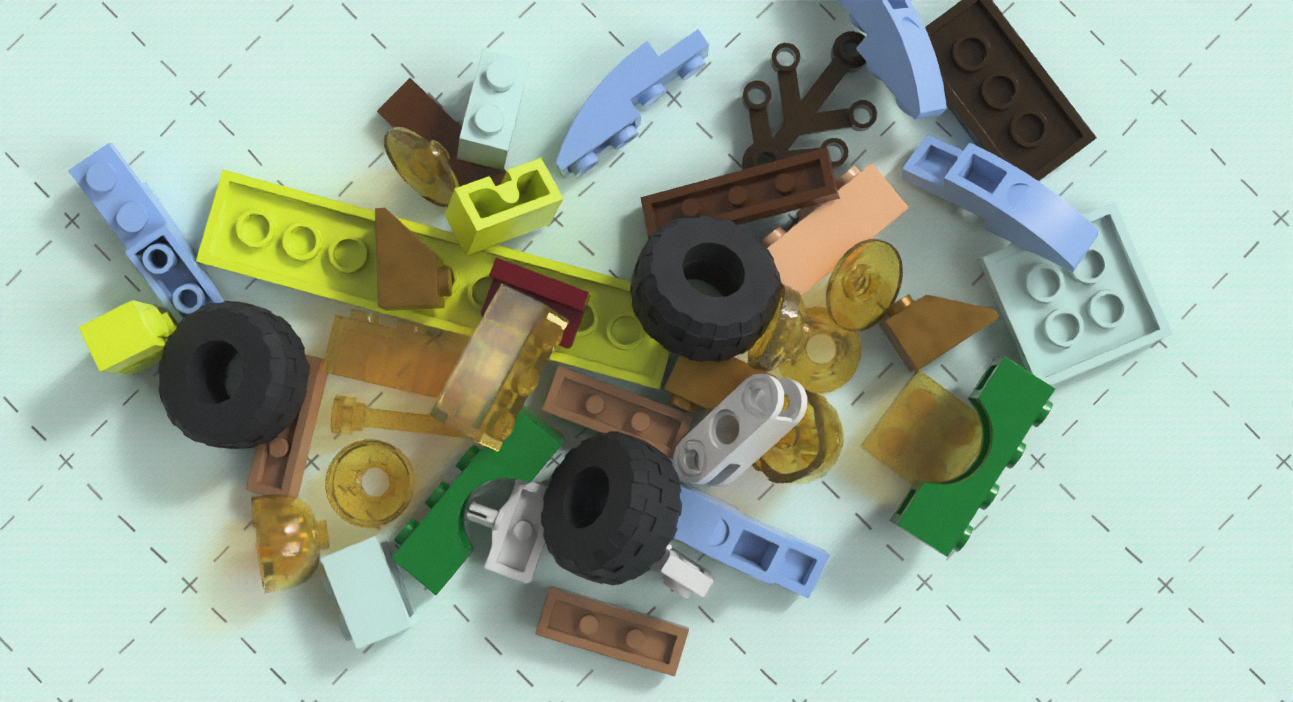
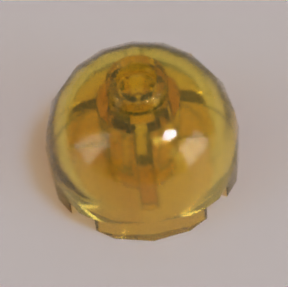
(808, 448)
(286, 540)

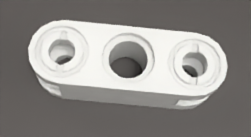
(739, 430)

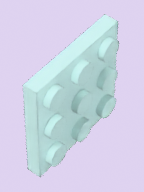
(1080, 317)

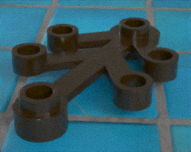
(802, 116)

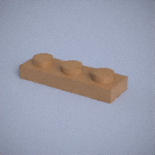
(615, 409)
(282, 462)
(612, 631)

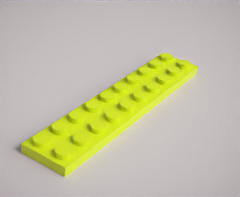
(332, 253)

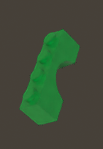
(1007, 407)
(440, 543)

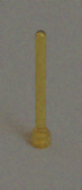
(353, 416)

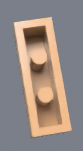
(833, 227)

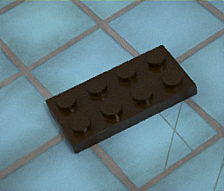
(1003, 90)

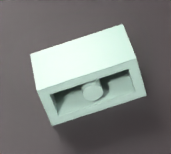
(492, 110)
(367, 591)

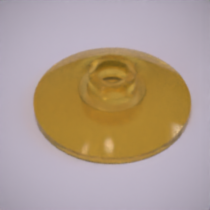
(421, 164)
(864, 285)

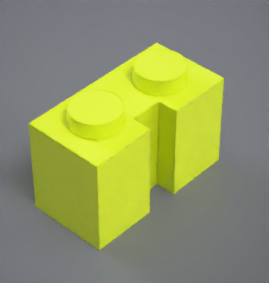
(493, 214)
(128, 337)

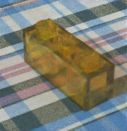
(392, 356)
(499, 367)

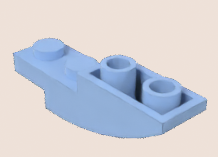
(899, 54)
(610, 110)
(1004, 196)
(146, 231)
(748, 543)

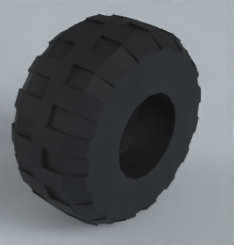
(698, 323)
(196, 366)
(611, 508)

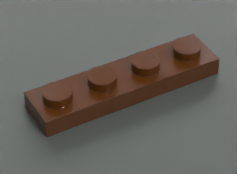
(748, 193)

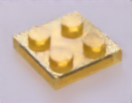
(925, 433)

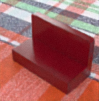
(557, 295)

